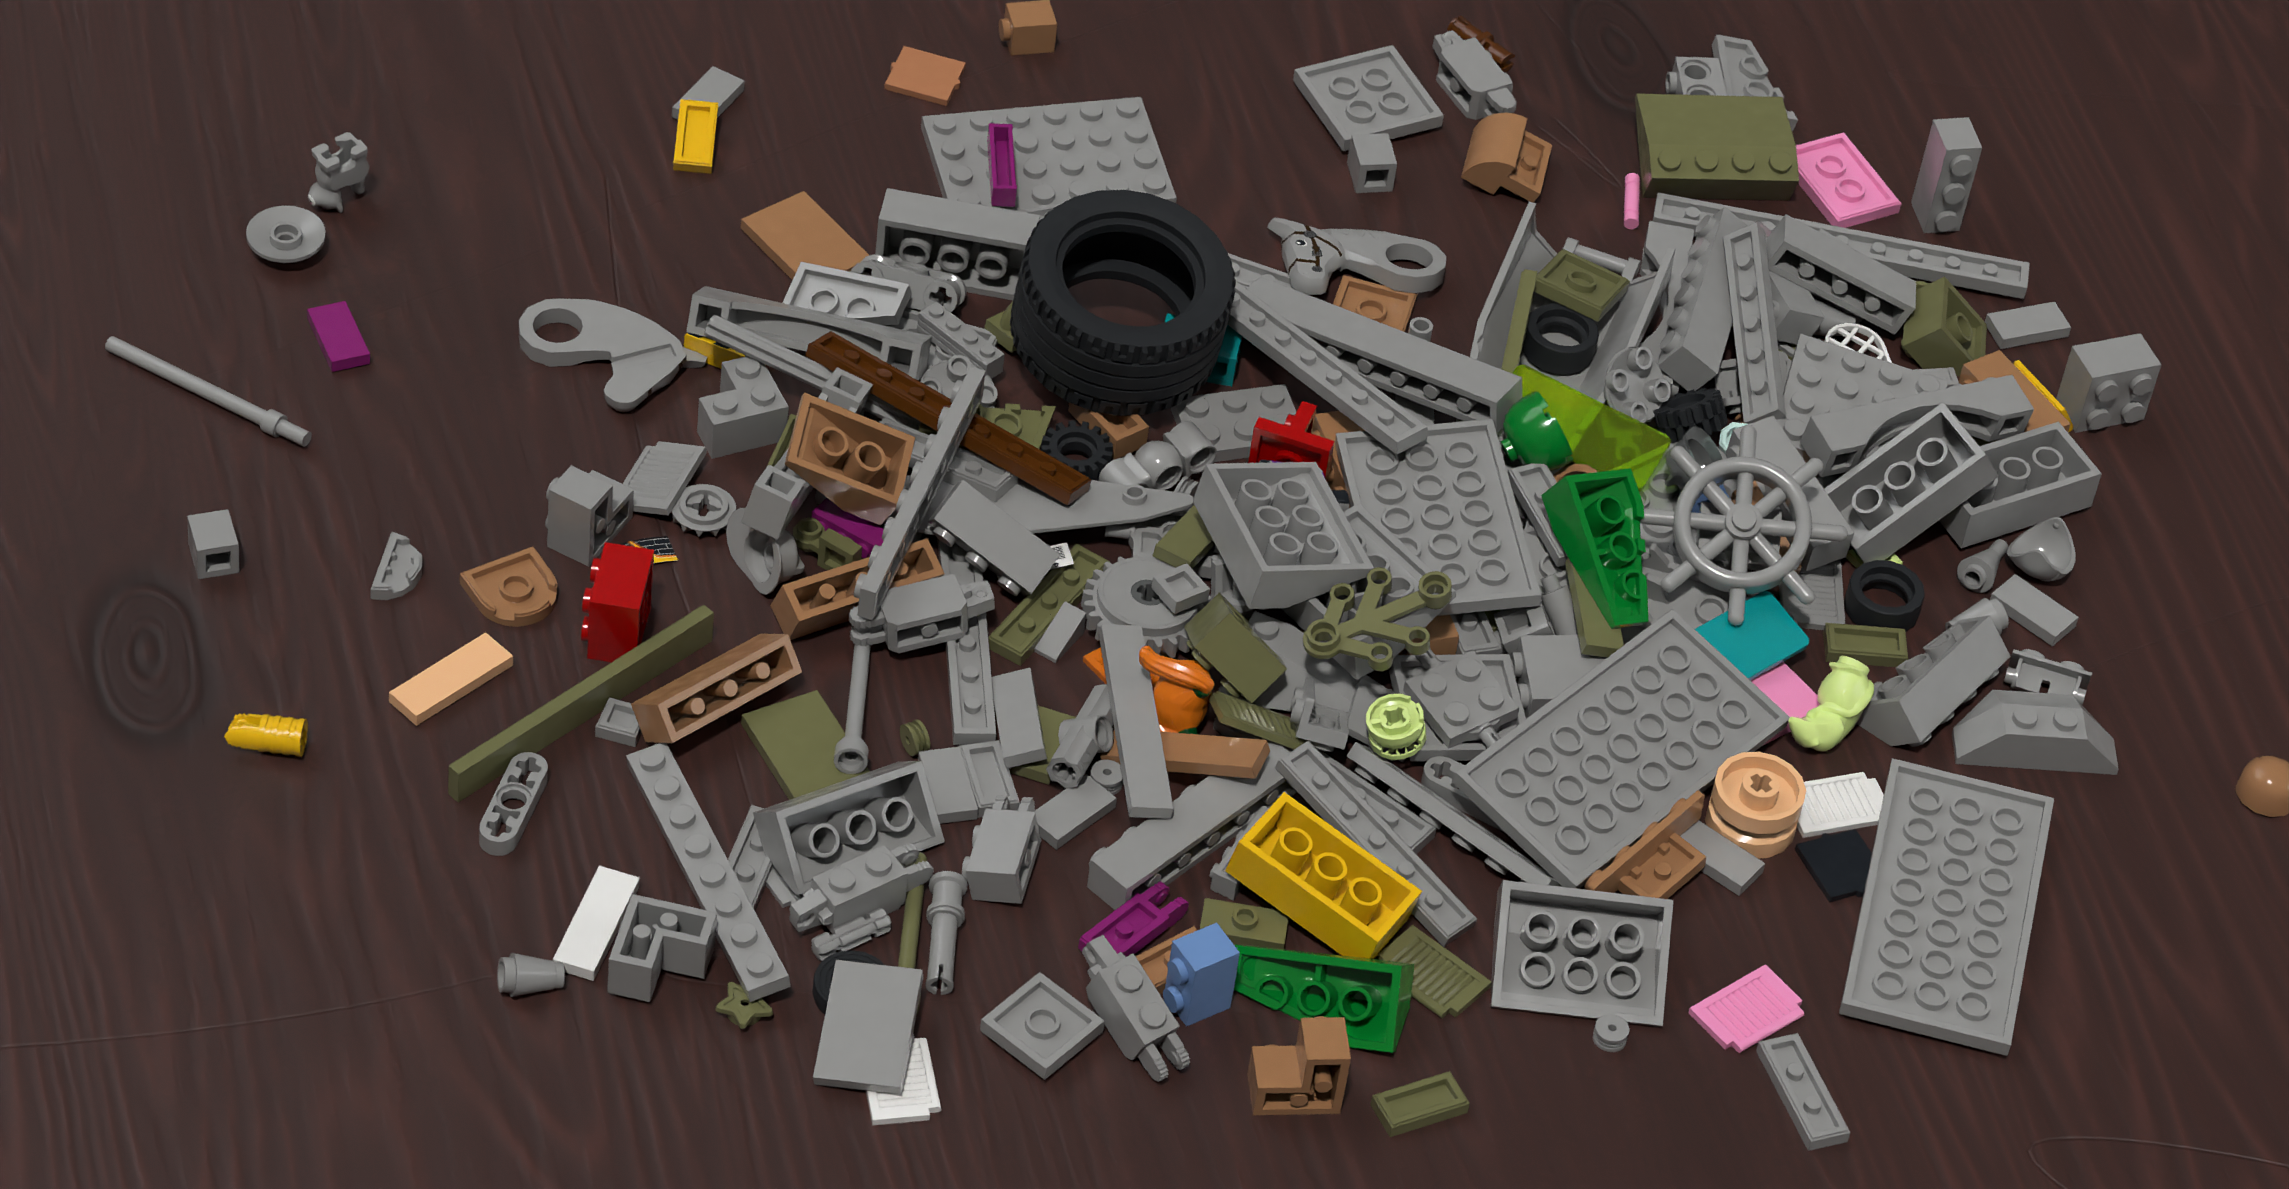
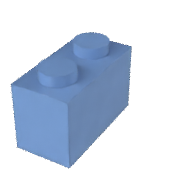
(1201, 974)

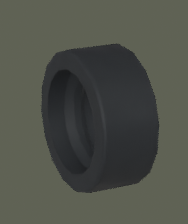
(1555, 357)
(1887, 576)

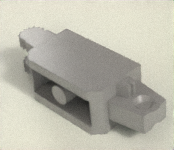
(1472, 77)
(923, 614)
(860, 887)
(1133, 1009)

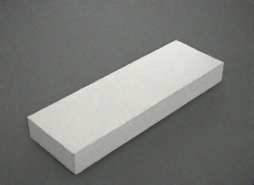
(596, 922)

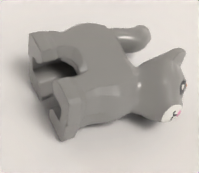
(338, 170)

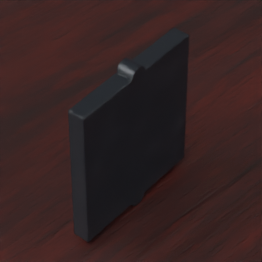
(1837, 863)

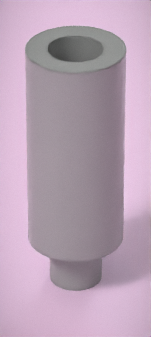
(1559, 606)

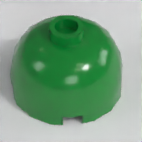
(1534, 434)

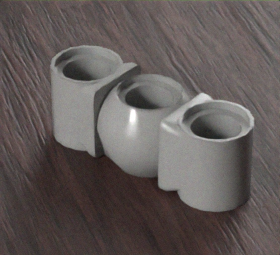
(1163, 462)

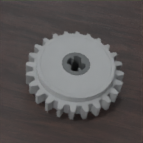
(1125, 597)

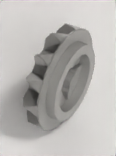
(692, 500)

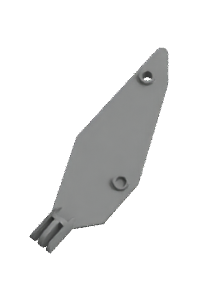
(1100, 506)

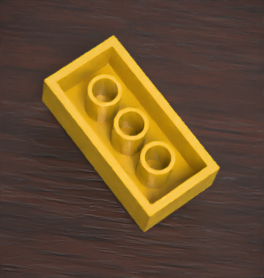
(1322, 880)

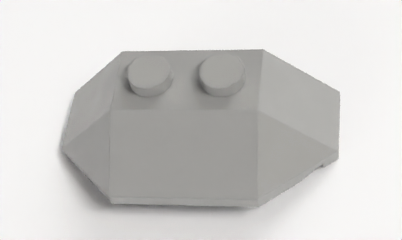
(2034, 733)

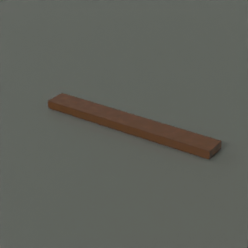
(926, 405)

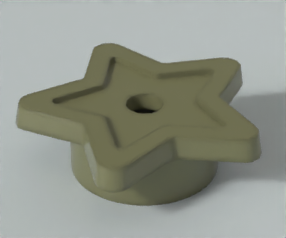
(739, 1014)

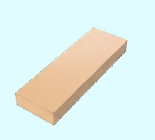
(451, 678)

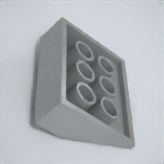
(1279, 531)
(1406, 570)
(1580, 953)

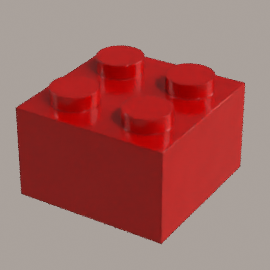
(617, 601)

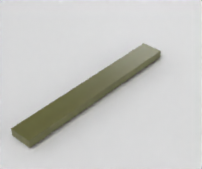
(580, 702)

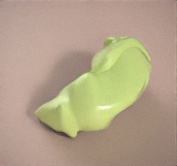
(1841, 701)

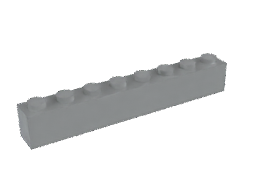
(1398, 359)

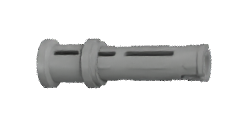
(944, 916)

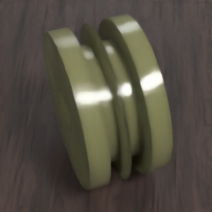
(914, 737)

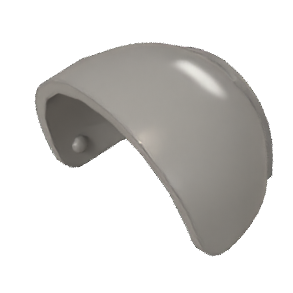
(2044, 550)

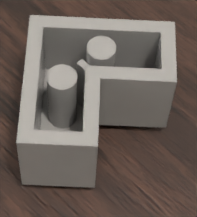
(745, 412)
(586, 513)
(657, 938)

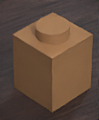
(1029, 27)

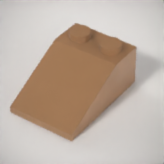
(849, 458)

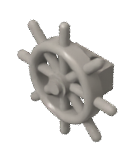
(1742, 531)

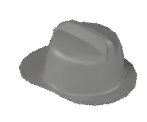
(761, 556)

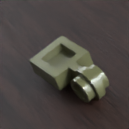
(832, 548)

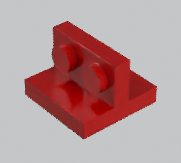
(1292, 440)

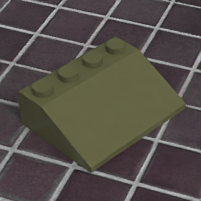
(1716, 147)

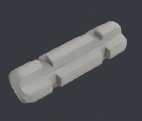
(851, 934)

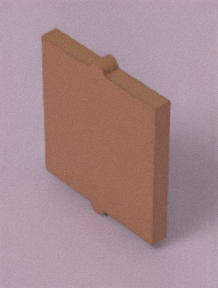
(925, 76)

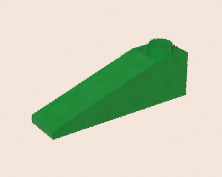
(1600, 532)
(1302, 984)

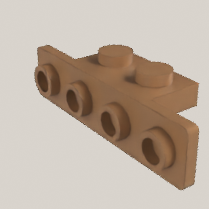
(1659, 860)

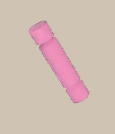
(1631, 201)

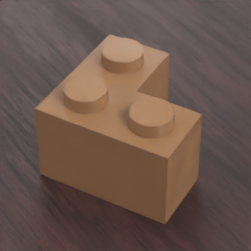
(1302, 1076)

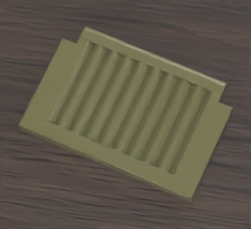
(1255, 720)
(1439, 977)

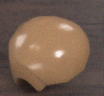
(2265, 786)

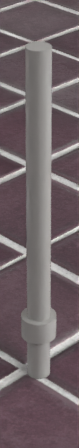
(270, 421)

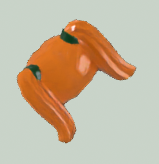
(1180, 692)

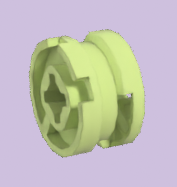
(1395, 724)

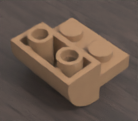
(1506, 156)

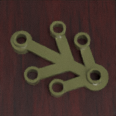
(1375, 620)

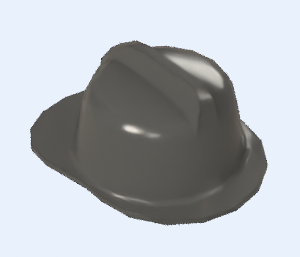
(1702, 450)

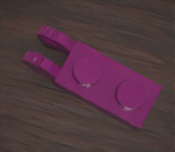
(1138, 921)

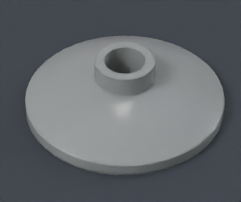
(285, 234)

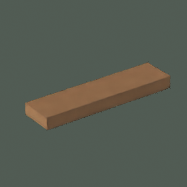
(1208, 754)

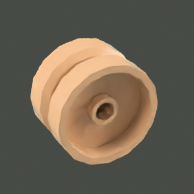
(1756, 802)

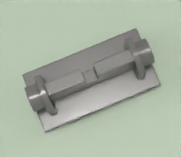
(2031, 669)

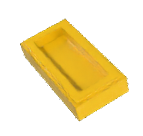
(695, 136)

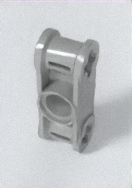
(922, 281)

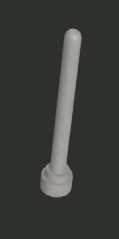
(851, 751)

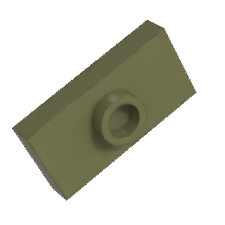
(1246, 923)

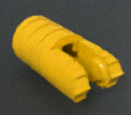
(268, 733)

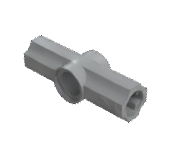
(1083, 738)

